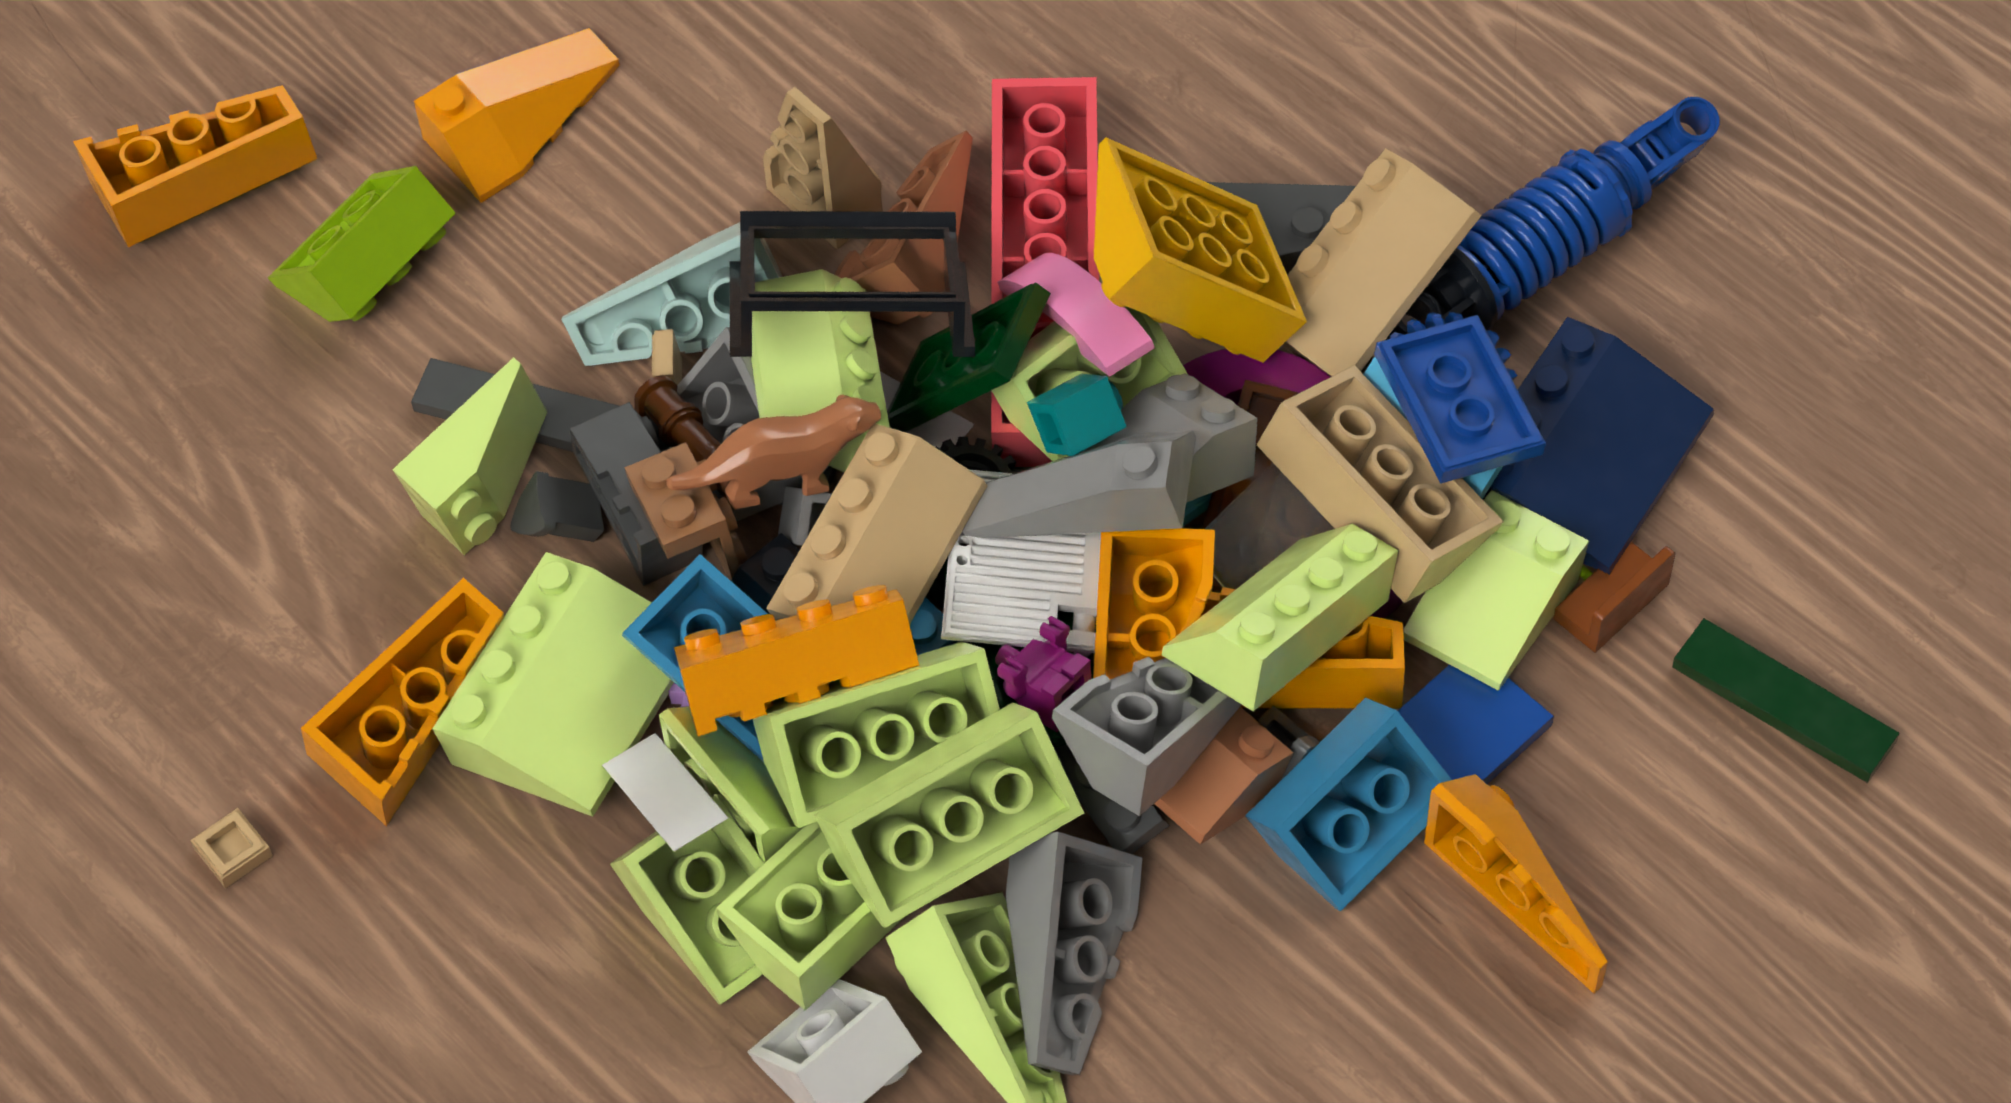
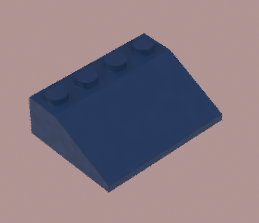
(1610, 436)

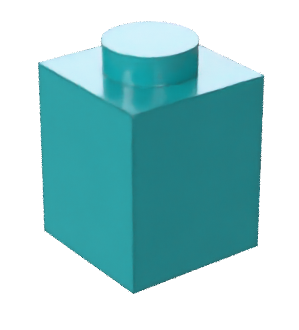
(1077, 414)

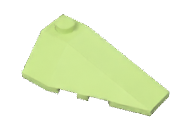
(965, 976)

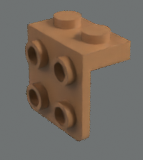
(685, 516)

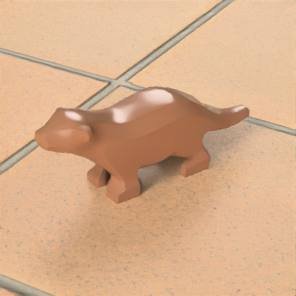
(781, 450)

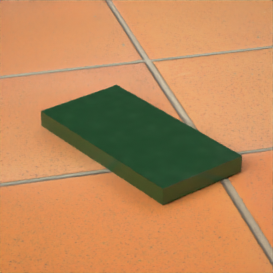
(941, 382)

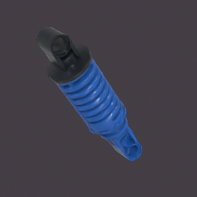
(1562, 217)

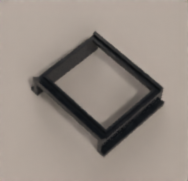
(849, 226)

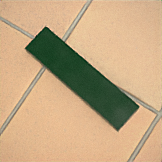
(1785, 700)

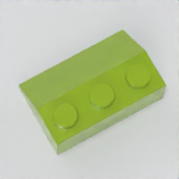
(365, 244)

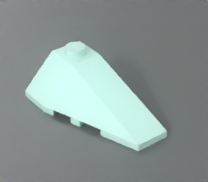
(678, 294)

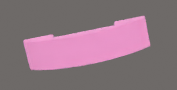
(1077, 303)

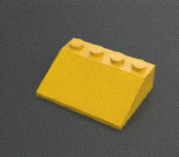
(1190, 255)

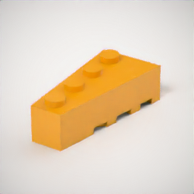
(381, 724)

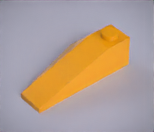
(505, 111)
(1148, 593)
(1494, 851)

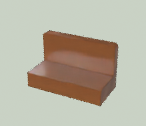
(1610, 601)

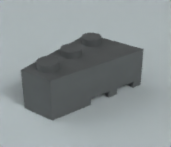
(1291, 212)
(603, 450)

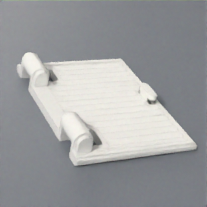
(1011, 585)

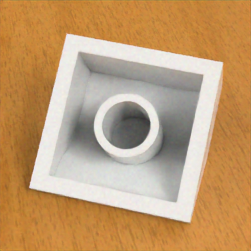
(837, 1048)

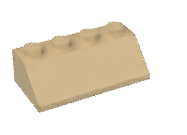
(1373, 262)
(1368, 470)
(883, 525)

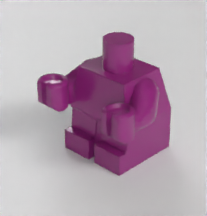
(1043, 671)

